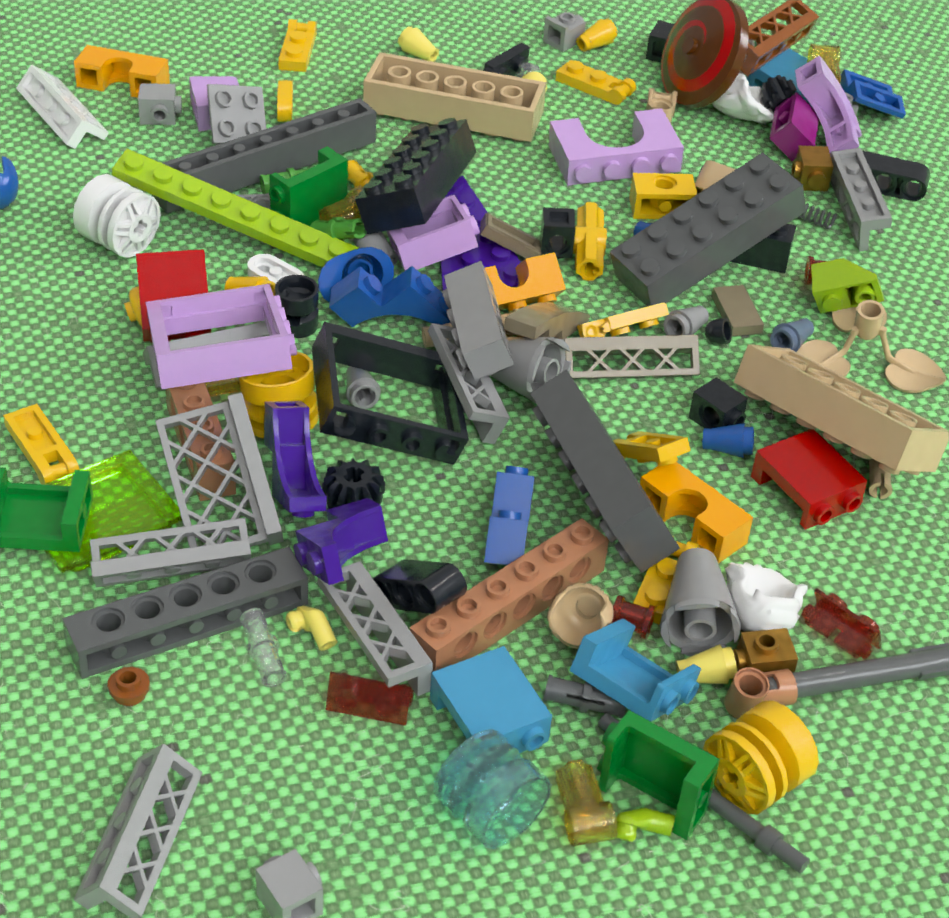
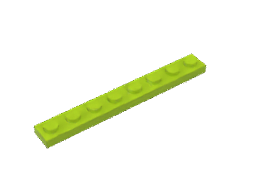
(228, 209)

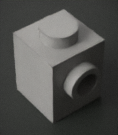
(158, 104)
(290, 887)

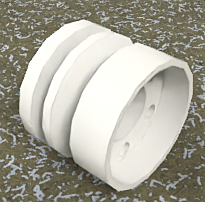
(116, 215)

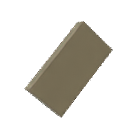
(509, 236)
(738, 307)

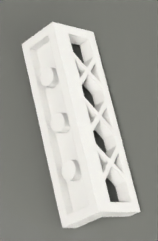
(59, 107)

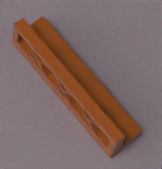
(782, 35)

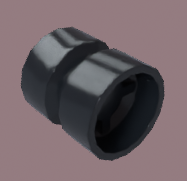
(300, 303)

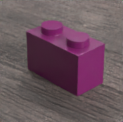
(794, 125)

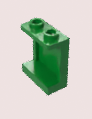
(312, 189)
(44, 514)
(660, 767)

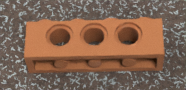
(189, 398)

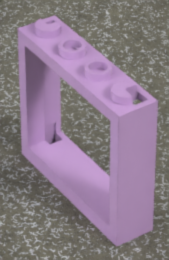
(222, 359)

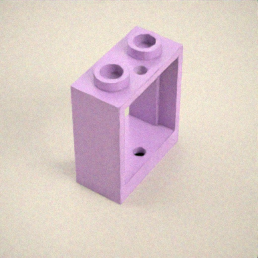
(443, 236)

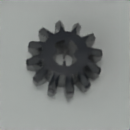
(352, 483)

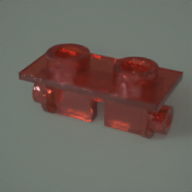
(856, 631)
(369, 698)

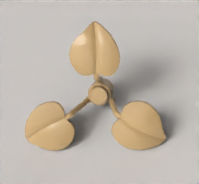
(907, 372)

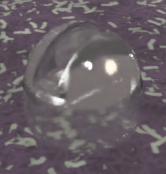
(526, 67)

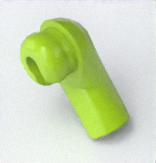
(643, 819)

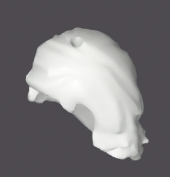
(744, 102)
(764, 597)

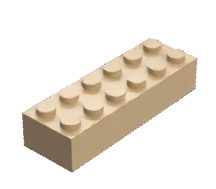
(440, 91)
(842, 410)

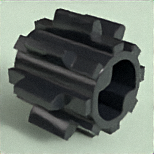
(777, 91)

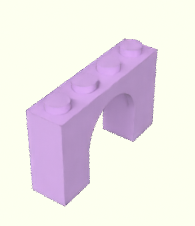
(588, 162)

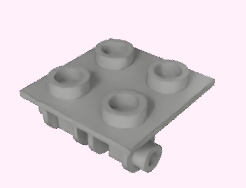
(235, 111)

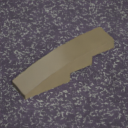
(545, 320)

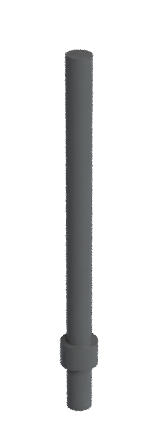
(766, 837)

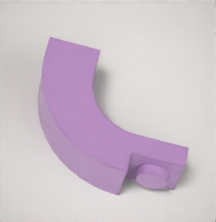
(830, 104)

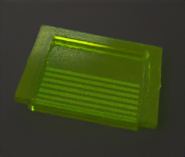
(123, 503)

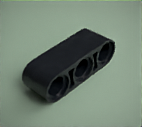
(901, 175)
(421, 585)

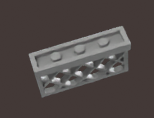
(247, 459)

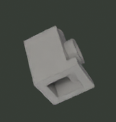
(565, 26)

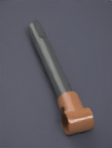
(753, 686)

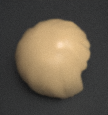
(579, 612)

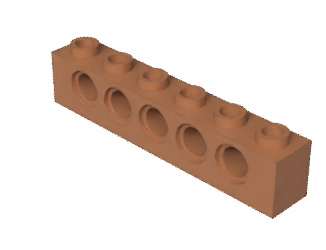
(512, 595)

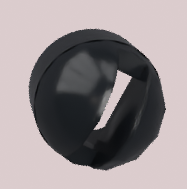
(719, 331)

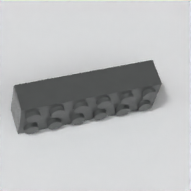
(708, 231)
(602, 473)

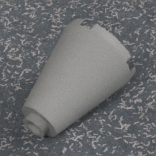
(534, 363)
(699, 605)

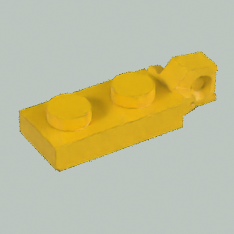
(620, 323)

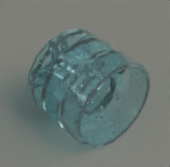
(491, 788)

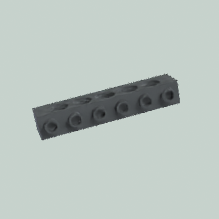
(183, 611)

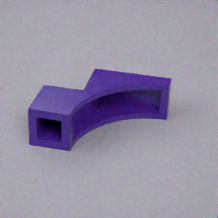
(293, 466)
(347, 532)

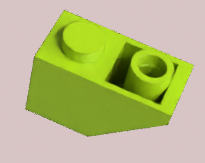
(843, 285)

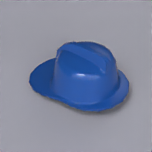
(371, 259)

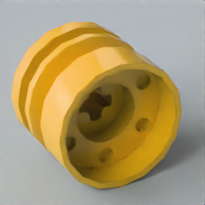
(284, 385)
(762, 756)

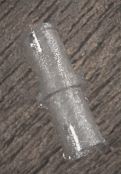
(263, 647)

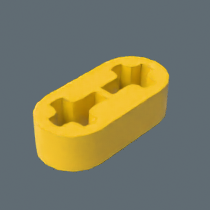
(285, 100)

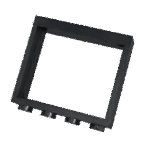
(397, 361)

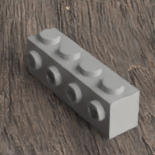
(476, 321)

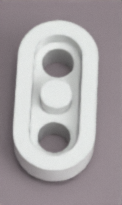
(271, 267)

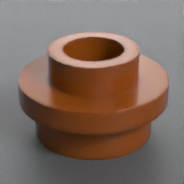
(129, 685)

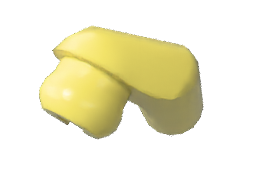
(312, 621)

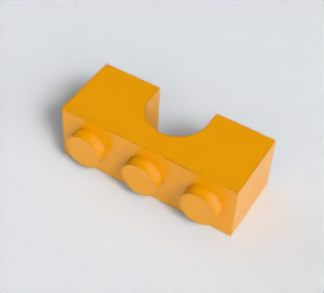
(102, 66)
(538, 282)
(718, 521)

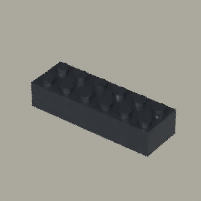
(416, 176)

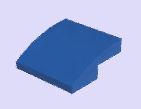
(872, 93)

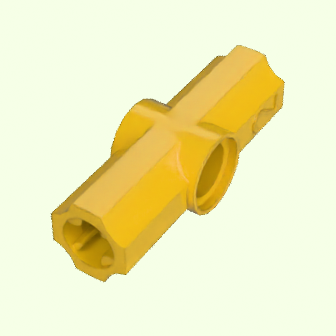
(589, 241)

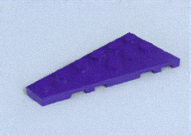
(487, 250)

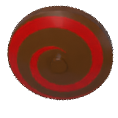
(705, 51)

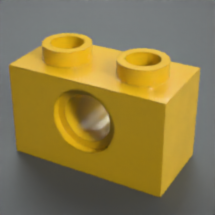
(659, 193)

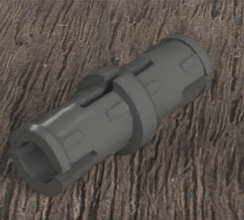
(582, 696)

